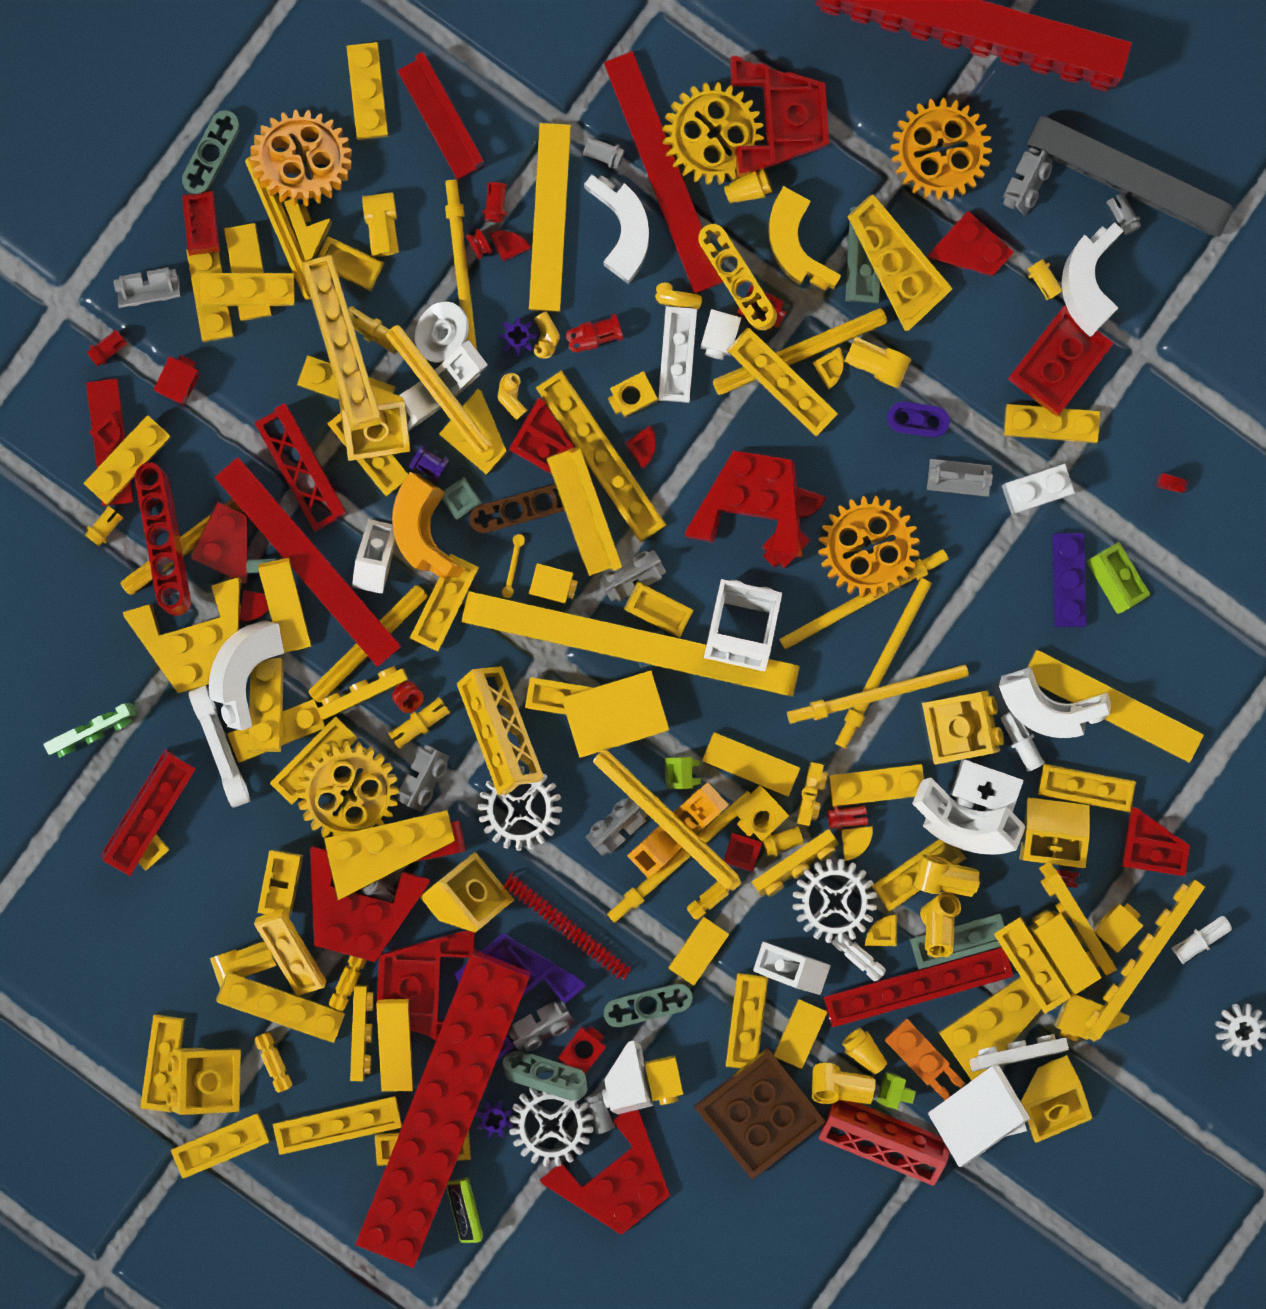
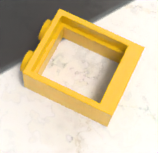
(1064, 950)

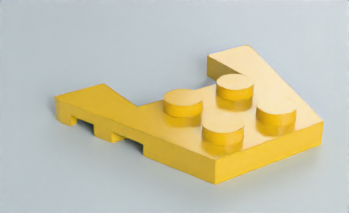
(189, 652)

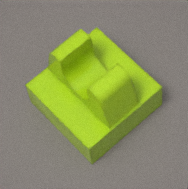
(679, 773)
(893, 1091)

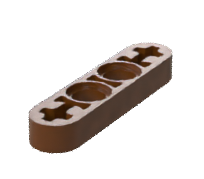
(529, 513)

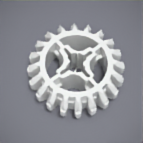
(503, 829)
(854, 920)
(562, 1134)

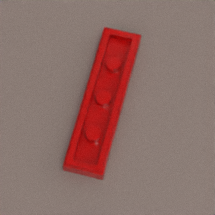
(103, 399)

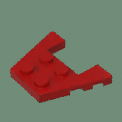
(793, 115)
(755, 488)
(357, 922)
(415, 973)
(623, 1189)

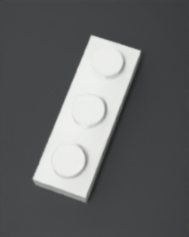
(677, 354)
(1018, 1052)

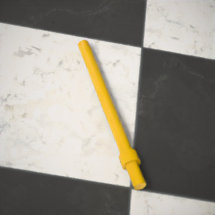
(455, 213)
(858, 602)
(821, 709)
(855, 718)
(635, 897)

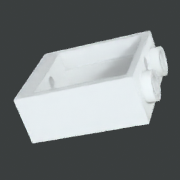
(737, 650)

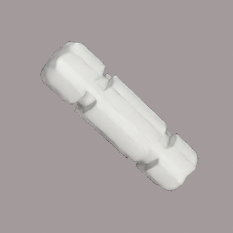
(860, 957)

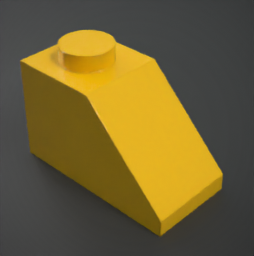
(1075, 1014)

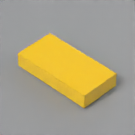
(352, 263)
(658, 609)
(698, 951)
(800, 1033)

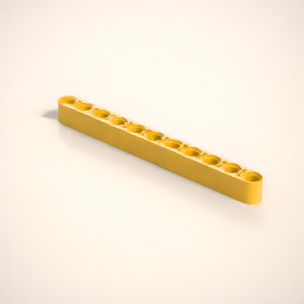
(621, 642)

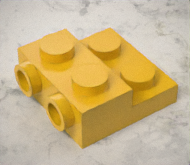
(962, 727)
(204, 1080)

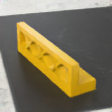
(584, 511)
(493, 728)

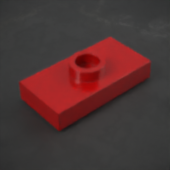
(201, 223)

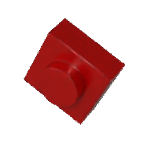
(742, 852)

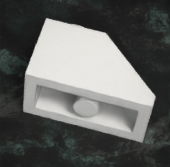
(374, 557)
(791, 968)
(628, 1082)

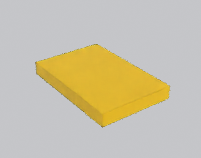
(615, 714)

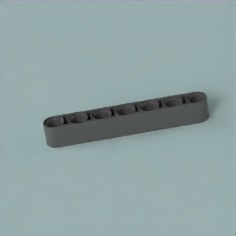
(1130, 176)

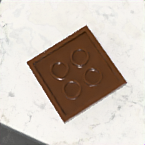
(759, 1113)

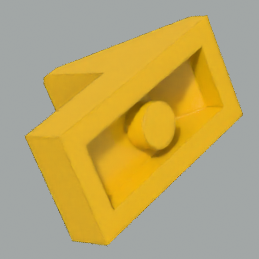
(310, 236)

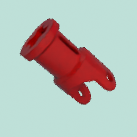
(591, 334)

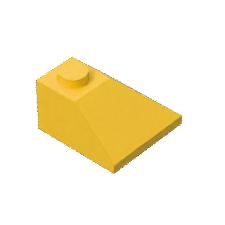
(382, 439)
(467, 895)
(1055, 1100)

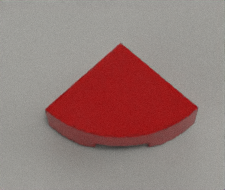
(509, 244)
(108, 433)
(643, 446)
(1171, 483)
(808, 502)
(253, 606)

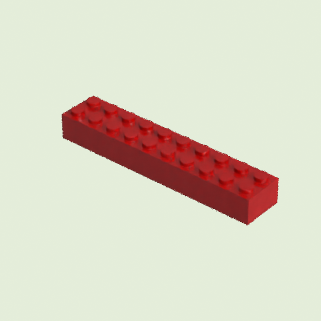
(1001, 33)
(443, 1108)

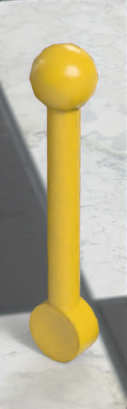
(518, 541)

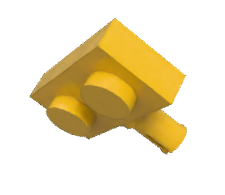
(809, 808)

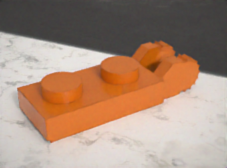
(921, 1056)

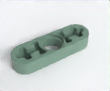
(228, 136)
(673, 1008)
(552, 1085)

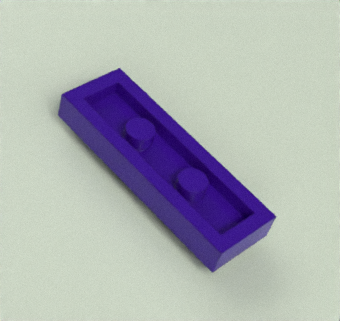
(1068, 580)

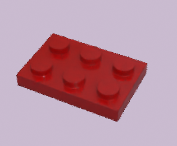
(1059, 362)

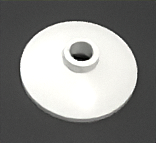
(433, 328)

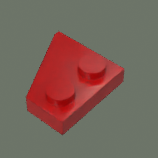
(972, 247)
(540, 437)
(224, 542)
(1153, 847)

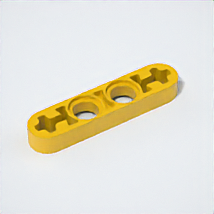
(737, 277)

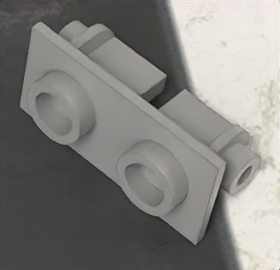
(1035, 168)
(133, 291)
(959, 477)
(644, 567)
(418, 791)
(605, 833)
(554, 1021)

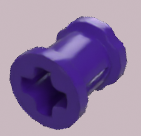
(429, 463)

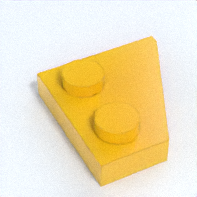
(480, 414)

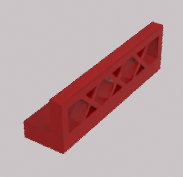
(441, 117)
(311, 462)
(147, 812)
(888, 1136)

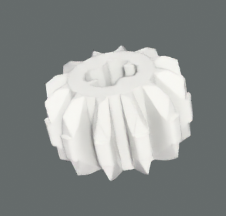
(1232, 1025)

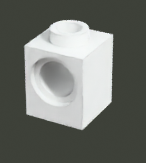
(720, 334)

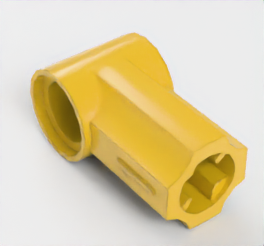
(381, 217)
(885, 364)
(939, 875)
(939, 921)
(243, 962)
(832, 1084)

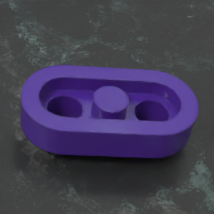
(917, 419)

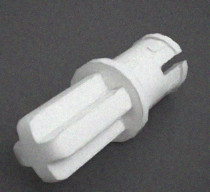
(1022, 742)
(1201, 939)

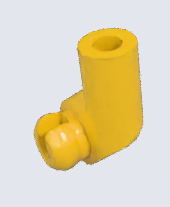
(666, 296)
(549, 336)
(508, 395)

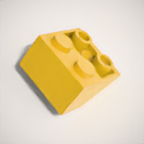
(1056, 832)

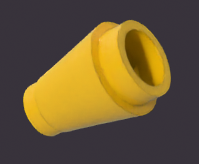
(748, 187)
(864, 1050)

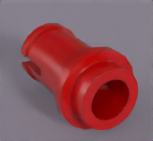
(495, 202)
(106, 348)
(844, 817)

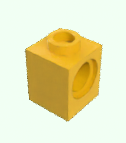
(642, 385)
(553, 584)
(771, 818)
(1118, 926)
(664, 1079)

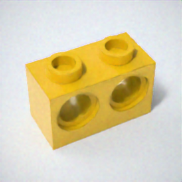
(280, 882)

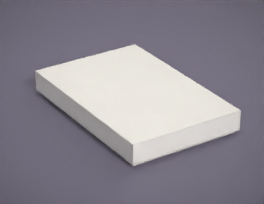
(978, 1115)

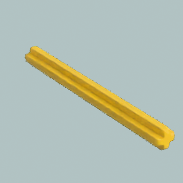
(808, 348)
(666, 818)

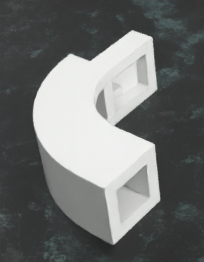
(633, 243)
(1080, 291)
(456, 372)
(234, 665)
(1048, 716)
(966, 828)

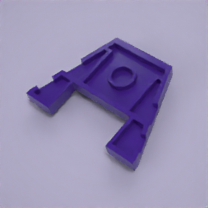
(514, 952)

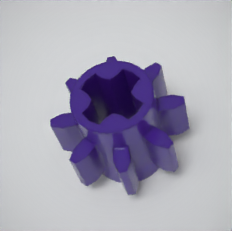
(511, 331)
(492, 1127)

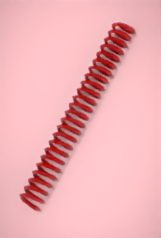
(571, 929)

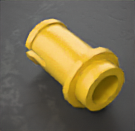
(1044, 279)
(101, 528)
(783, 841)

